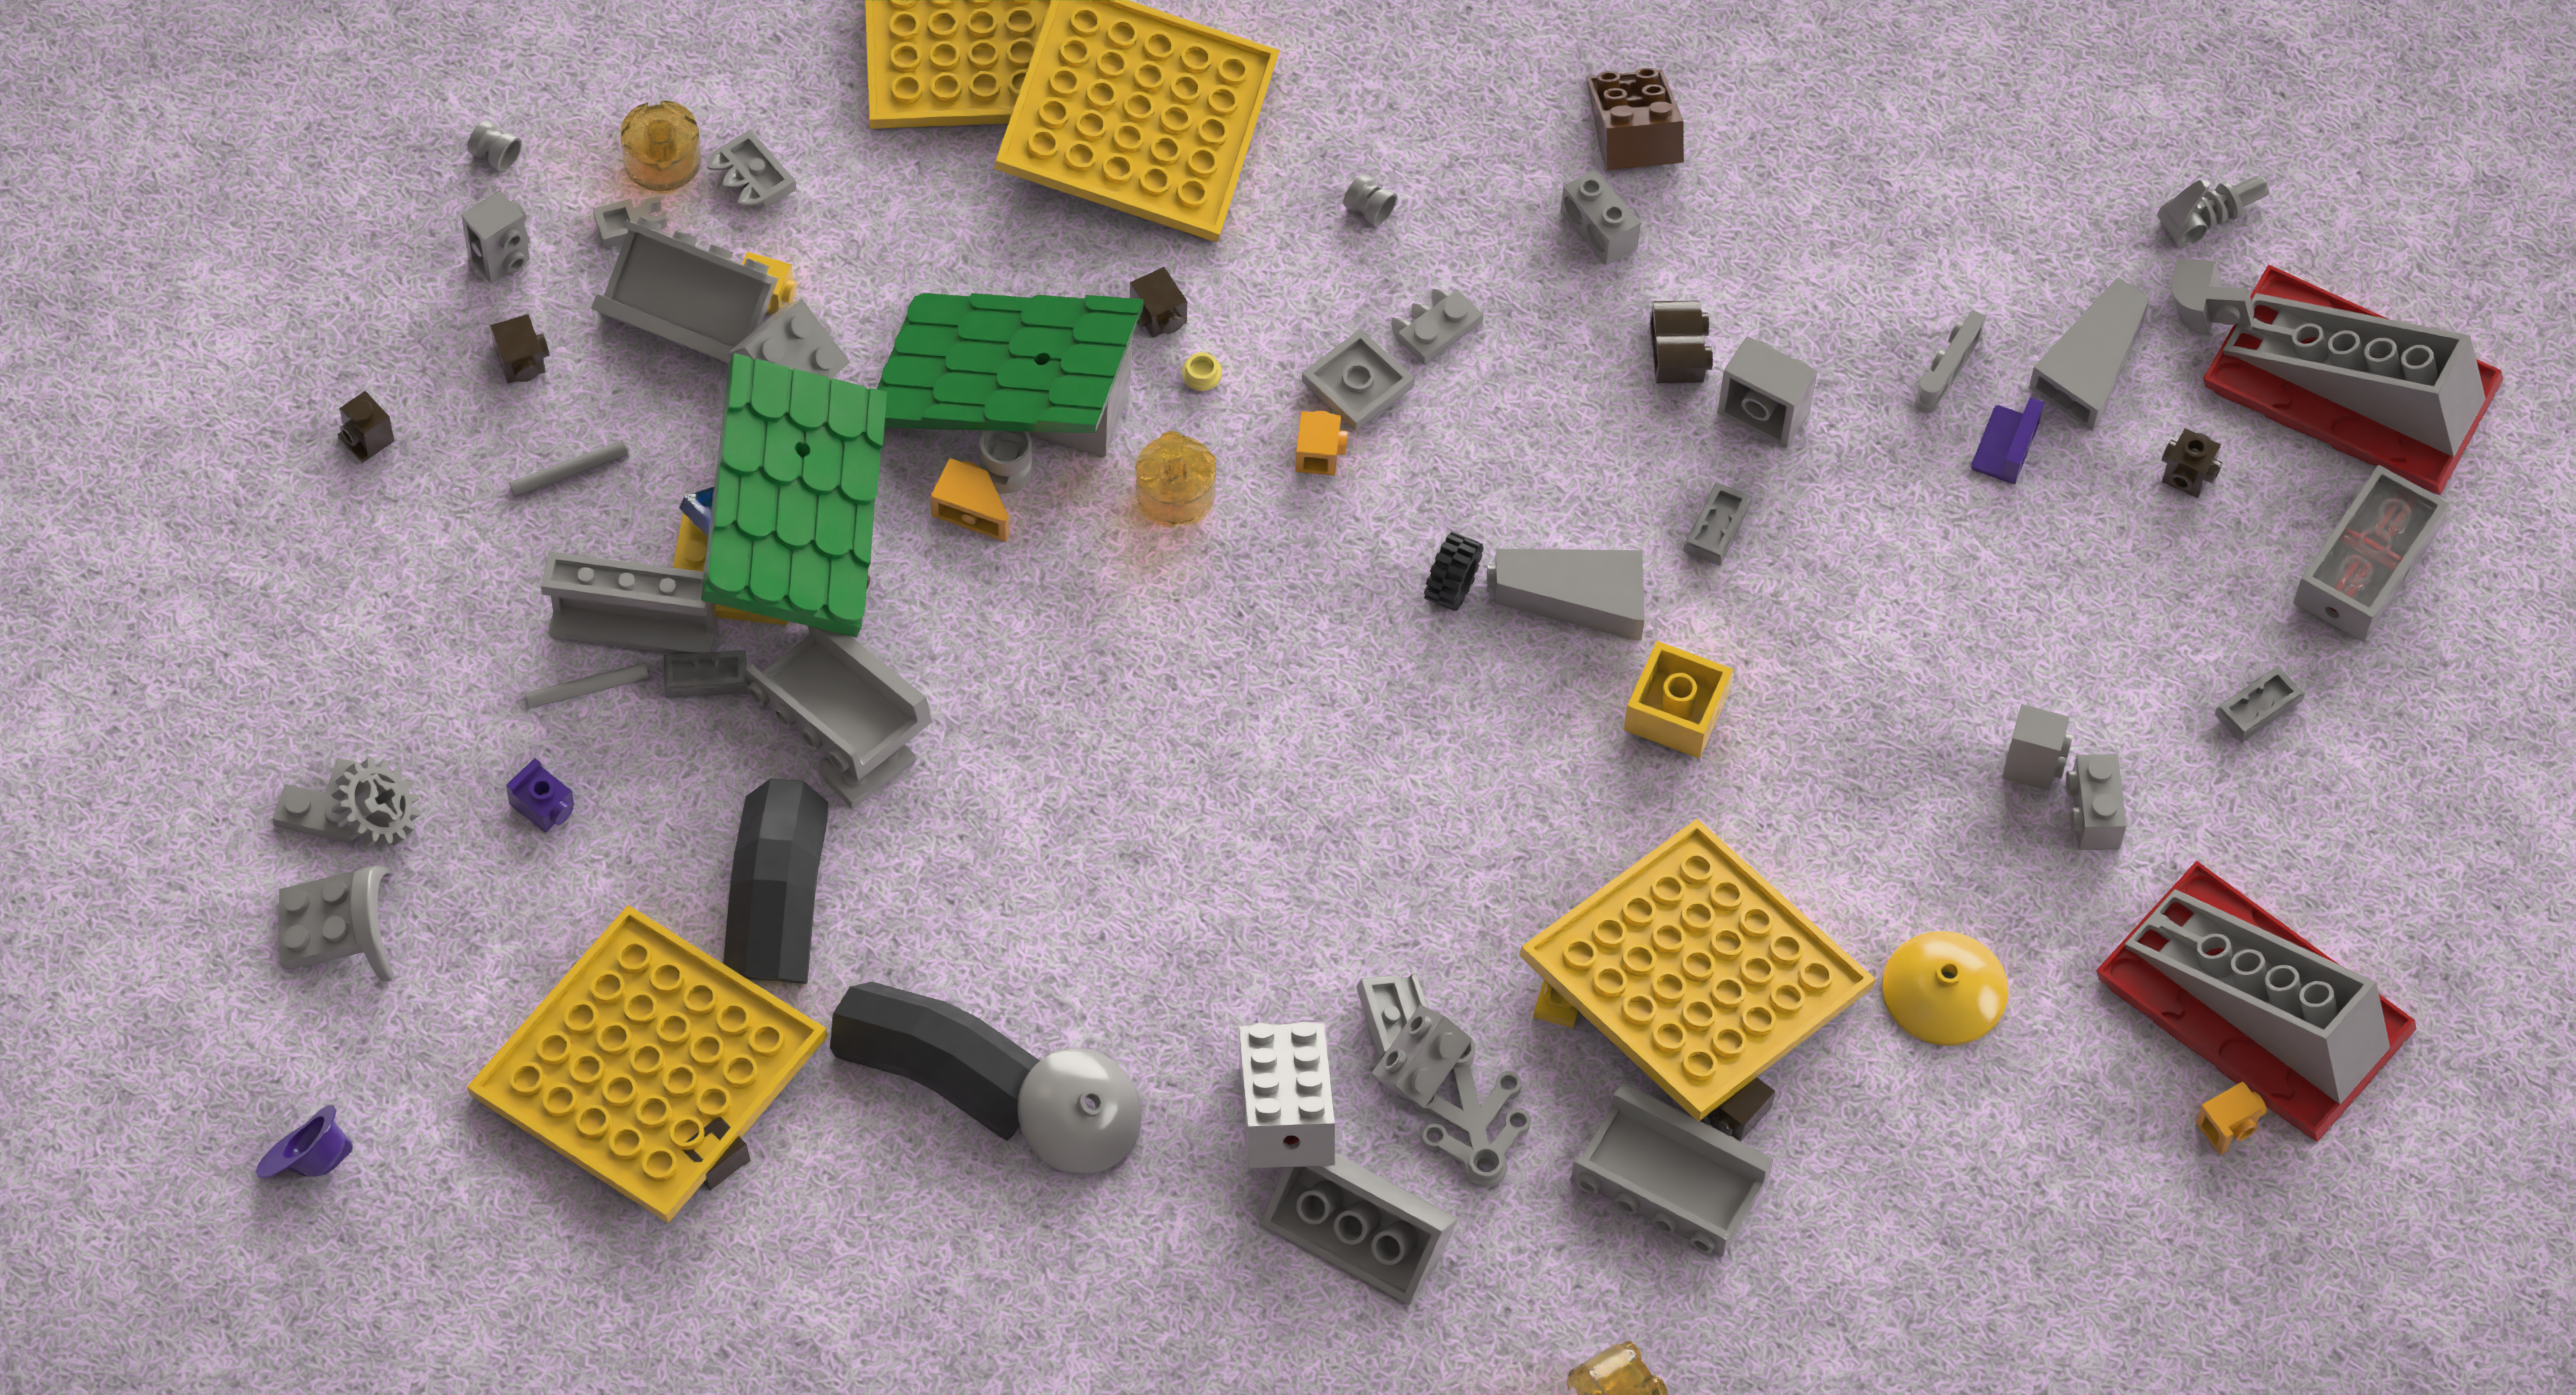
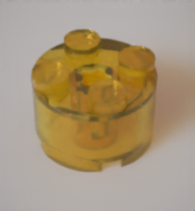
(661, 146)
(1175, 480)
(1615, 1372)

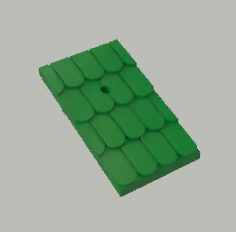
(1014, 366)
(794, 496)

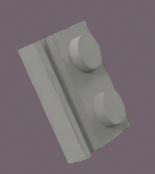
(1389, 1006)

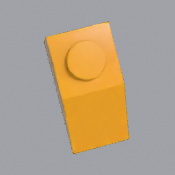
(969, 500)

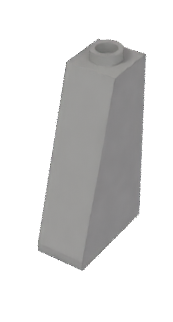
(2089, 357)
(1573, 586)

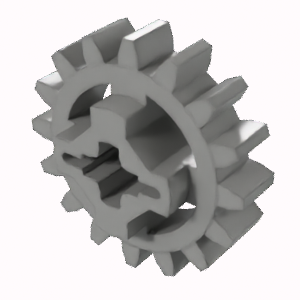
(375, 803)

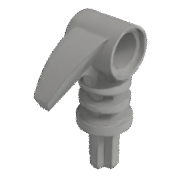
(2197, 210)

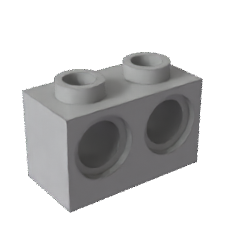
(1600, 217)

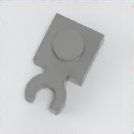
(612, 218)

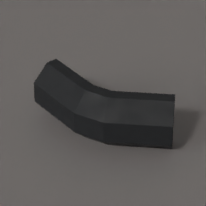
(775, 882)
(936, 1048)

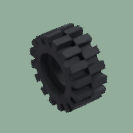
(1453, 571)

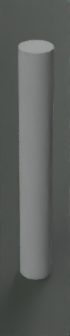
(568, 468)
(586, 685)

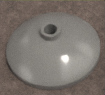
(1060, 1123)

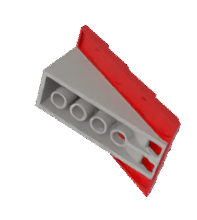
(2356, 379)
(2225, 968)

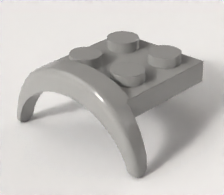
(333, 920)

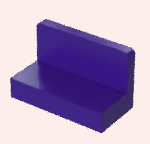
(2007, 441)

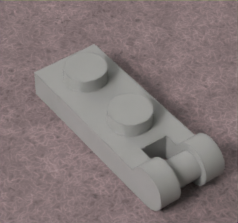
(1949, 363)

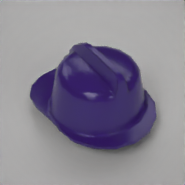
(310, 1149)

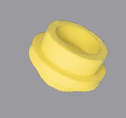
(1201, 372)

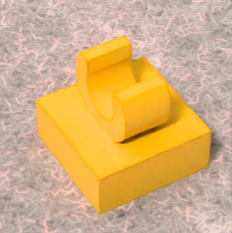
(1554, 1007)

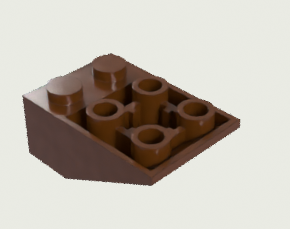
(1636, 119)

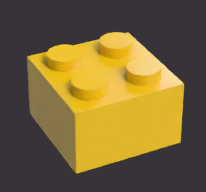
(1678, 699)

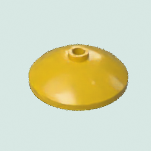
(1939, 1007)

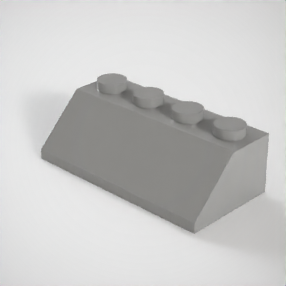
(1360, 1224)

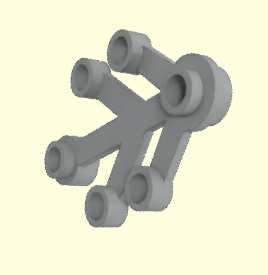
(1474, 1122)

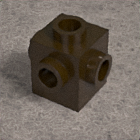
(2191, 462)

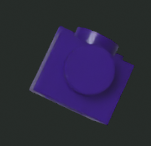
(526, 796)

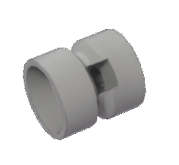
(1007, 459)

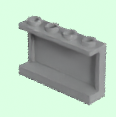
(685, 290)
(628, 604)
(841, 700)
(1672, 1170)

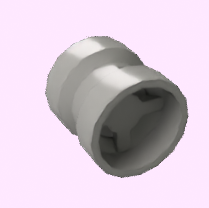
(491, 143)
(1370, 199)

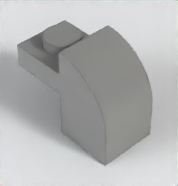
(2204, 300)

